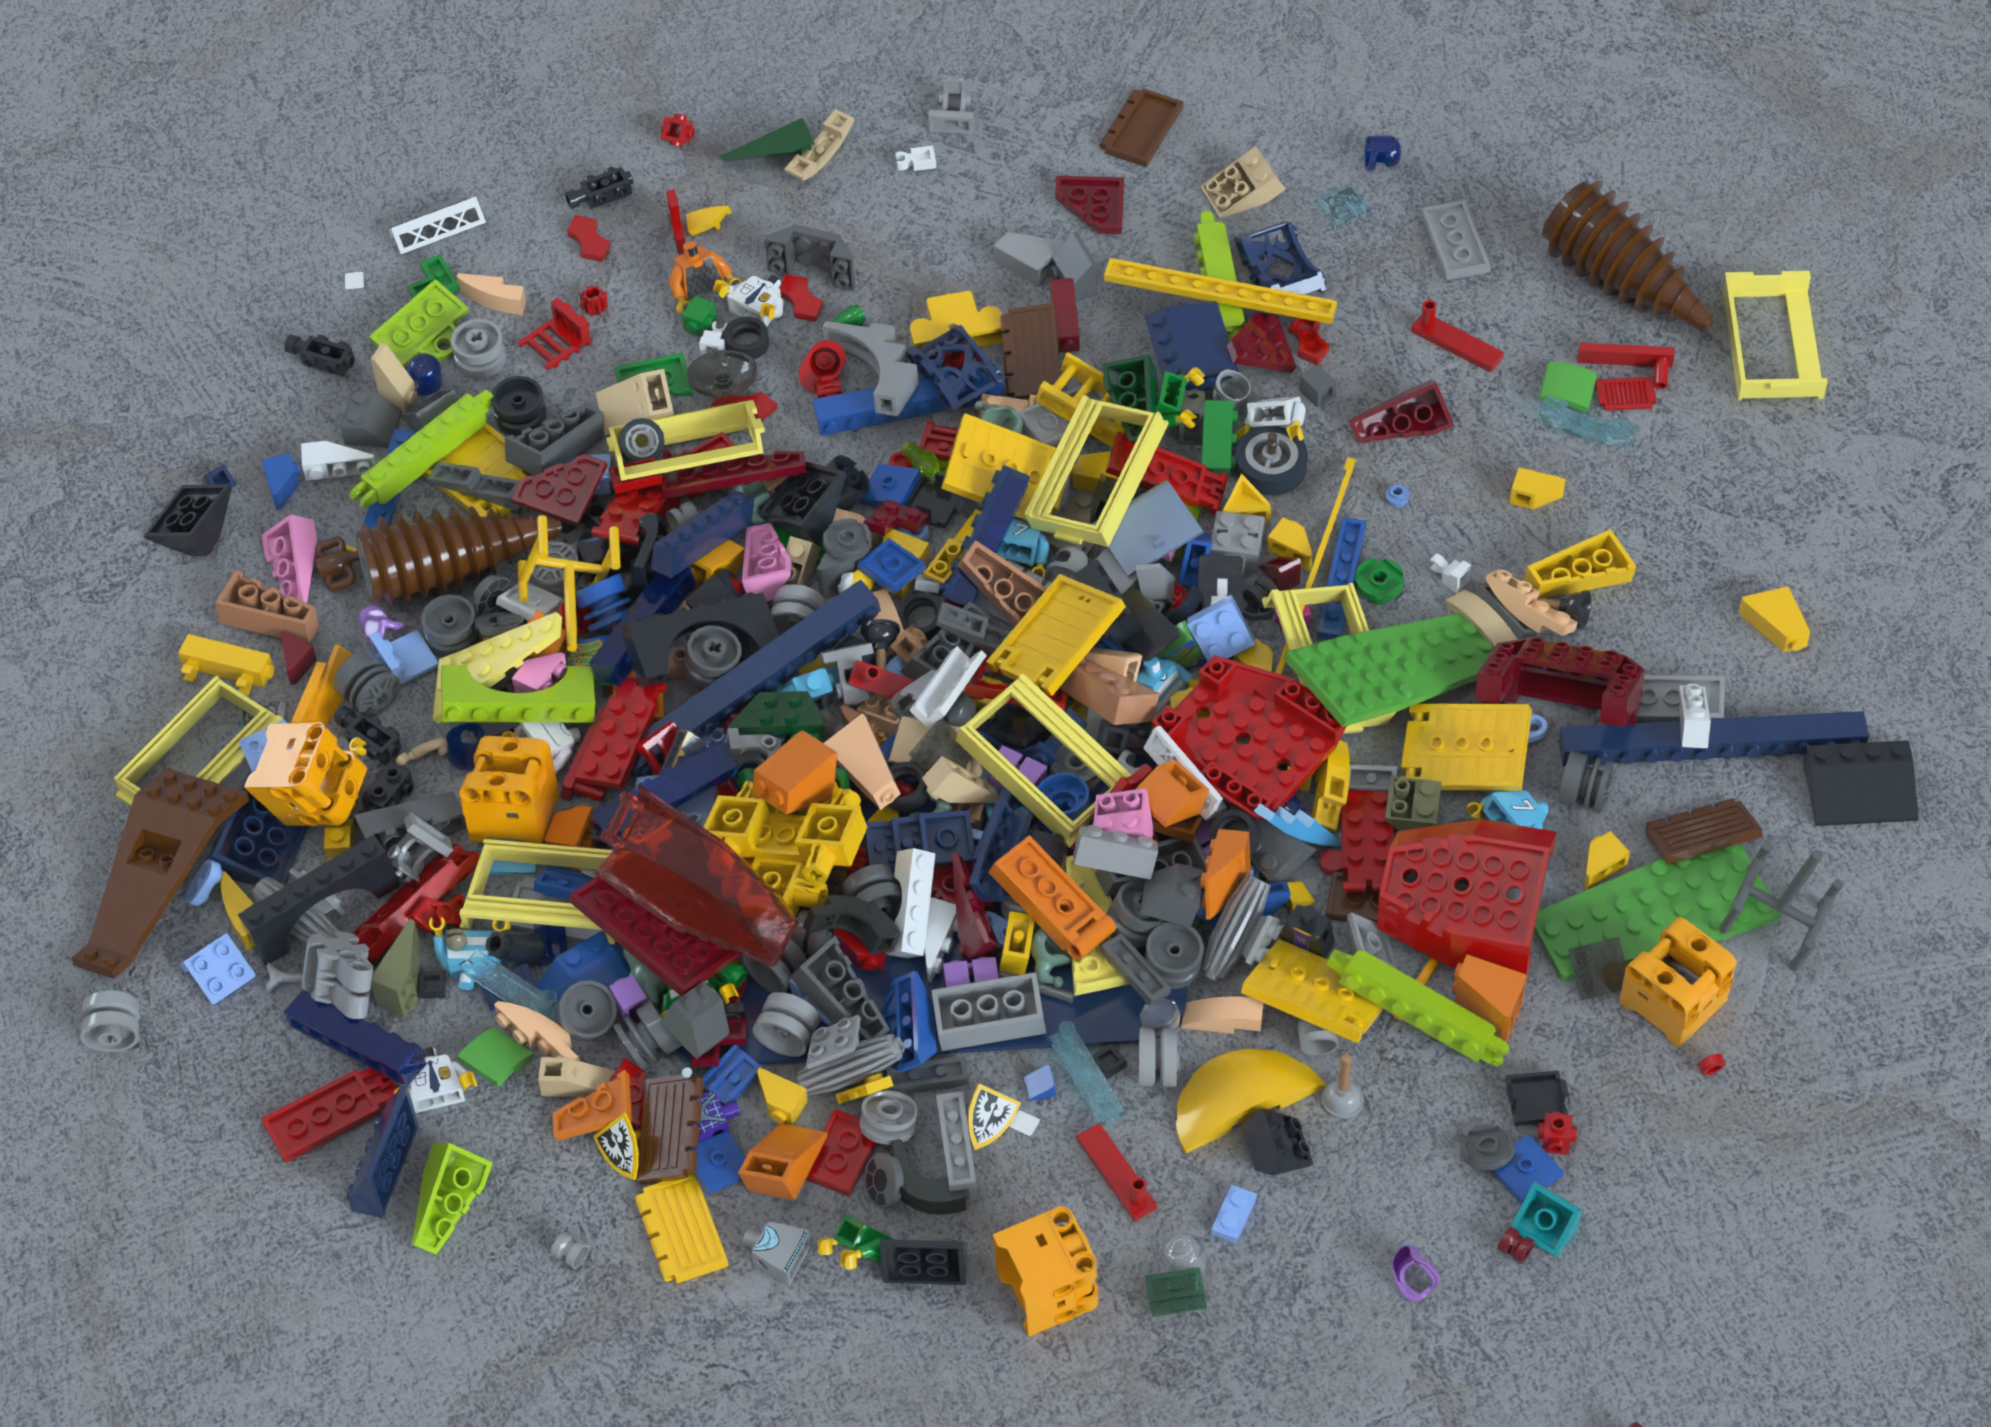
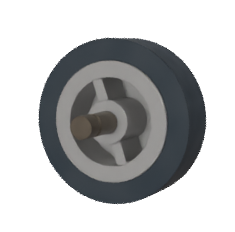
(1271, 460)

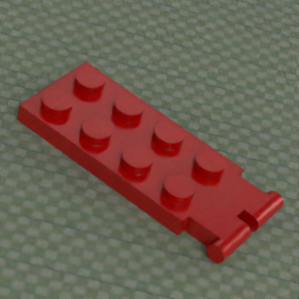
(1187, 477)
(627, 510)
(620, 728)
(1365, 839)
(328, 1112)

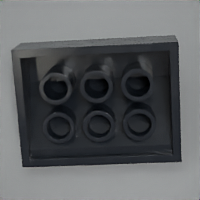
(1861, 783)

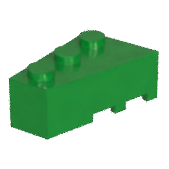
(1218, 436)

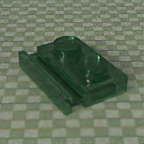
(1175, 1292)

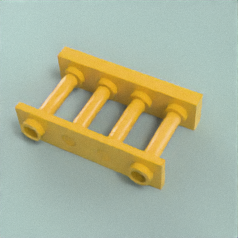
(1065, 405)

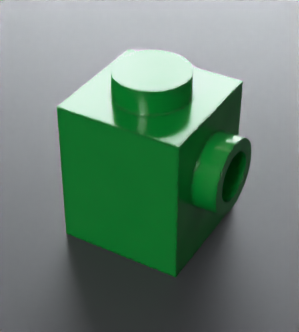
(699, 316)

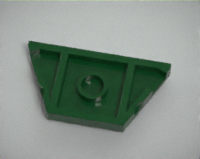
(779, 714)

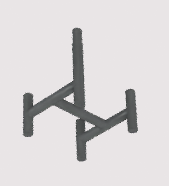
(1783, 903)

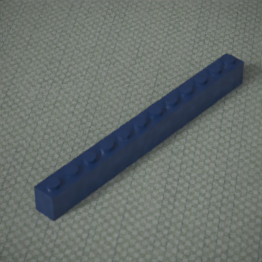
(768, 667)
(1727, 738)

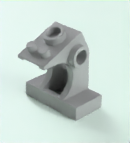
(953, 98)
(845, 659)
(751, 747)
(430, 839)

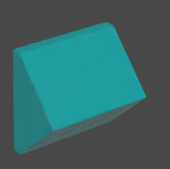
(1547, 1219)

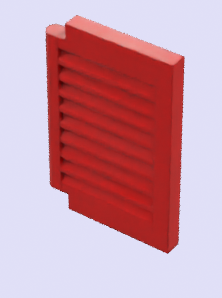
(1626, 393)

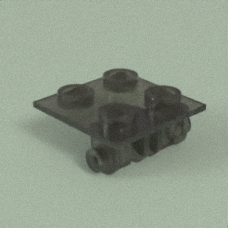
(936, 743)
(1598, 967)

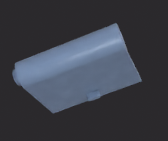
(1152, 528)

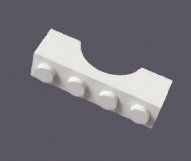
(915, 874)

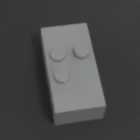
(988, 1011)

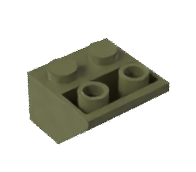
(1412, 803)

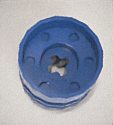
(604, 602)
(1067, 793)

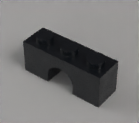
(1122, 737)

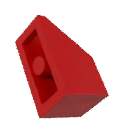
(858, 953)

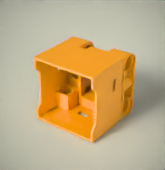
(311, 775)
(510, 778)
(1677, 1005)
(1048, 1268)

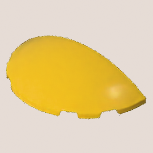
(1235, 1089)

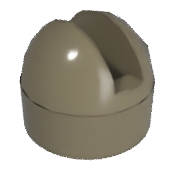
(456, 939)

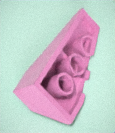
(292, 553)
(765, 561)

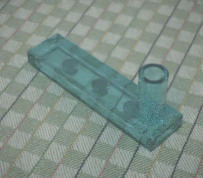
(509, 985)
(1086, 1074)

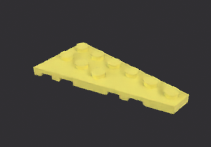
(495, 656)
(1093, 970)

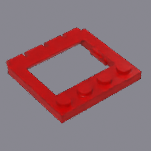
(980, 689)

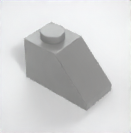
(1156, 583)

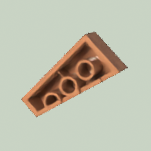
(1001, 582)
(264, 610)
(1111, 694)

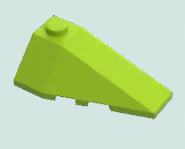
(447, 1189)

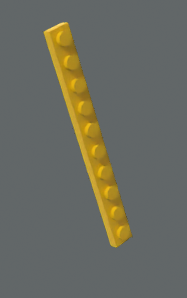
(1220, 290)

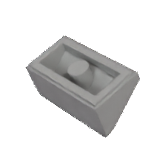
(1371, 777)

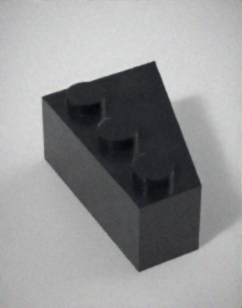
(1126, 623)

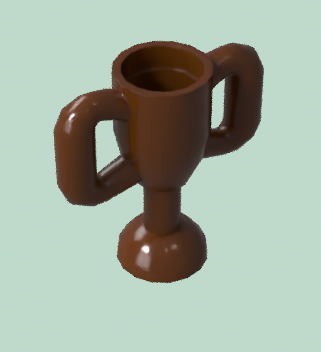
(335, 564)

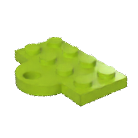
(422, 325)

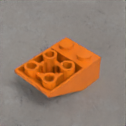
(1225, 869)
(782, 1161)

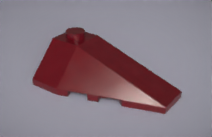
(1408, 414)
(973, 924)

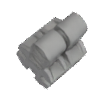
(338, 972)

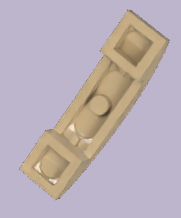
(827, 143)
(1482, 616)

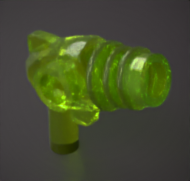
(923, 460)

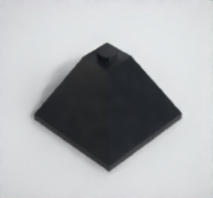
(806, 502)
(192, 519)
(924, 1261)

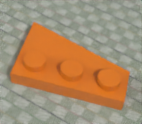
(594, 1110)

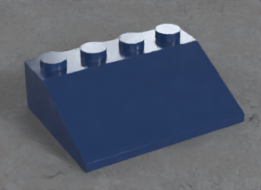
(1190, 339)
(256, 843)
(384, 1156)

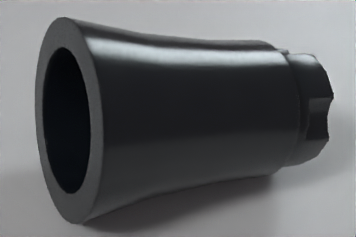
(516, 947)

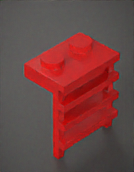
(566, 326)

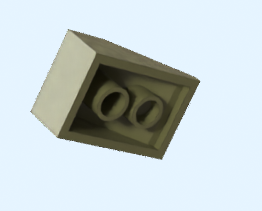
(397, 976)

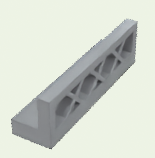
(956, 1143)

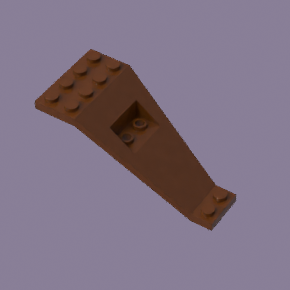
(157, 849)

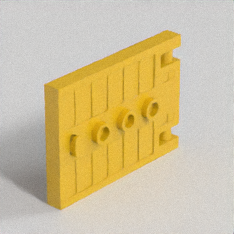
(987, 450)
(487, 452)
(1056, 633)
(1468, 745)
(1310, 990)

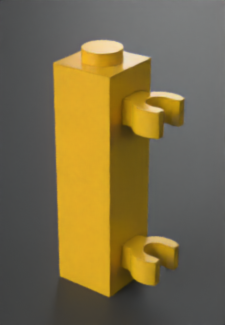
(226, 661)

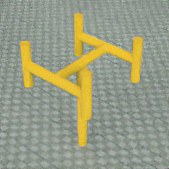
(539, 556)

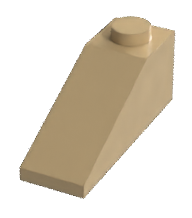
(392, 379)
(957, 784)

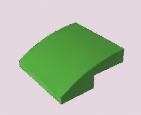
(1569, 384)
(495, 1056)

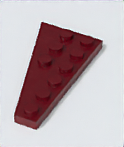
(730, 472)

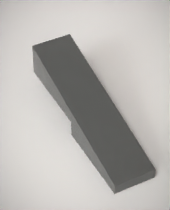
(471, 482)
(970, 627)

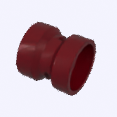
(1516, 1245)

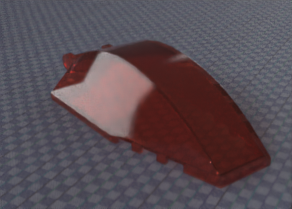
(694, 880)

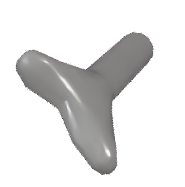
(278, 977)

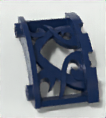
(1305, 275)
(949, 390)
(1041, 751)

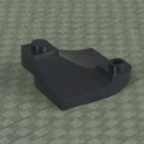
(653, 529)

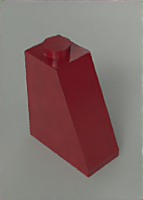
(1063, 296)

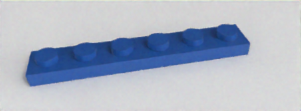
(387, 510)
(1342, 573)

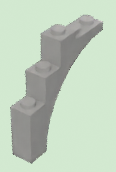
(888, 359)

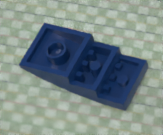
(931, 832)

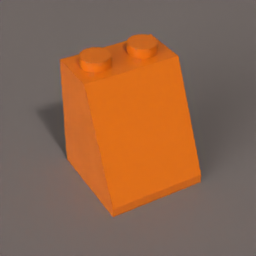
(797, 774)
(1490, 992)

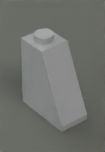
(1026, 255)

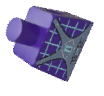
(715, 1116)

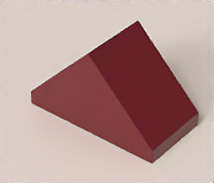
(1283, 571)
(298, 656)

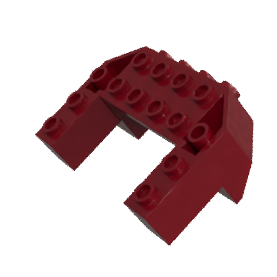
(1564, 676)

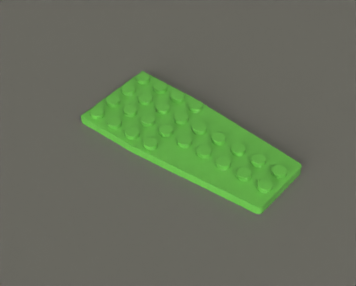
(1390, 666)
(1648, 901)

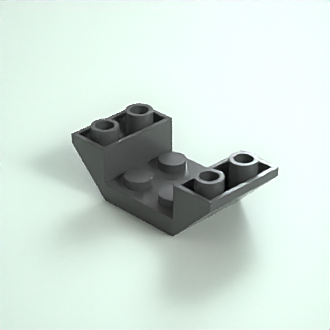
(811, 248)

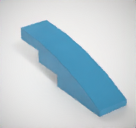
(1298, 826)

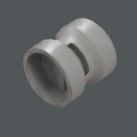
(679, 516)
(568, 1249)

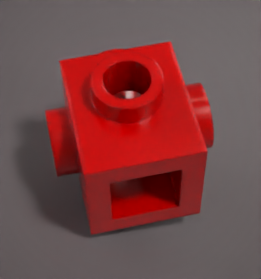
(670, 129)
(1557, 1133)

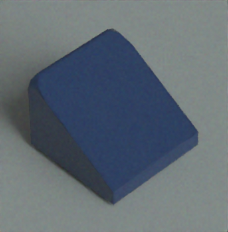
(219, 476)

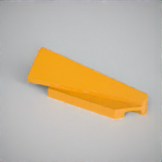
(319, 698)

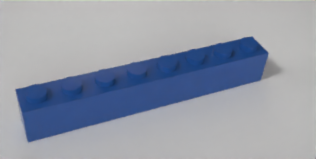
(857, 408)

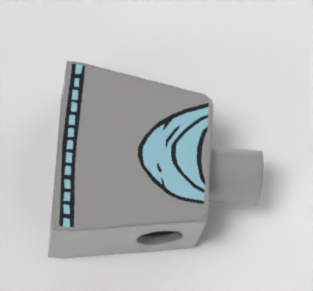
(779, 1249)

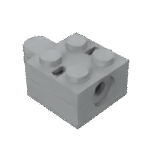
(1239, 536)

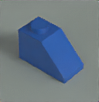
(281, 477)
(1190, 559)

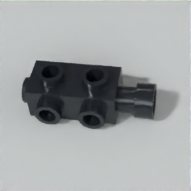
(601, 189)
(322, 353)
(381, 741)
(388, 788)

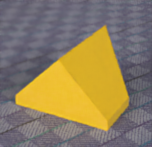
(1247, 500)

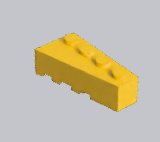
(1585, 566)

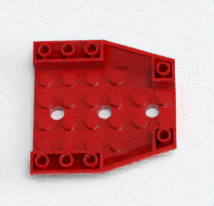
(1267, 708)
(1472, 922)

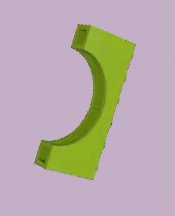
(565, 702)

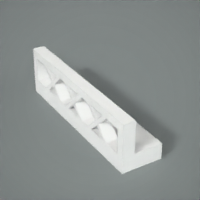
(436, 216)
(946, 686)
(1164, 749)

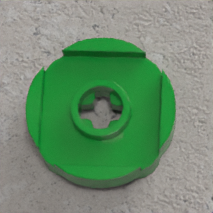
(1375, 591)

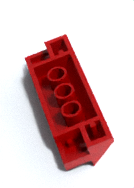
(436, 881)

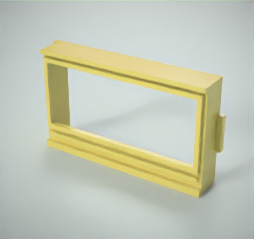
(1794, 287)
(690, 427)
(1065, 457)
(1297, 634)
(1063, 729)
(222, 765)
(527, 910)

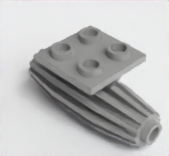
(313, 920)
(1241, 930)
(840, 1059)

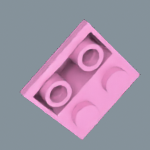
(540, 673)
(1124, 812)

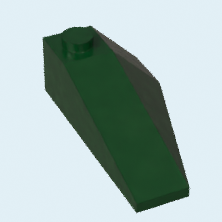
(784, 141)
(1132, 385)

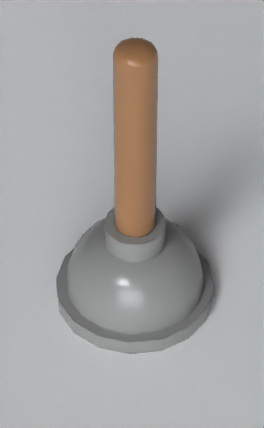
(1342, 1097)

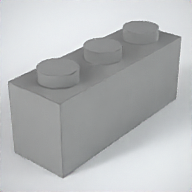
(1115, 852)

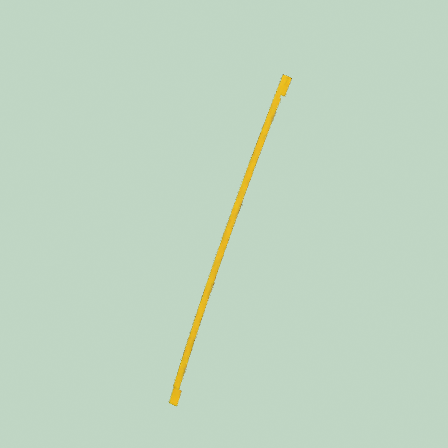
(1349, 465)

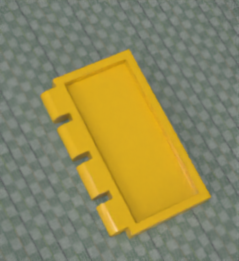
(681, 1229)

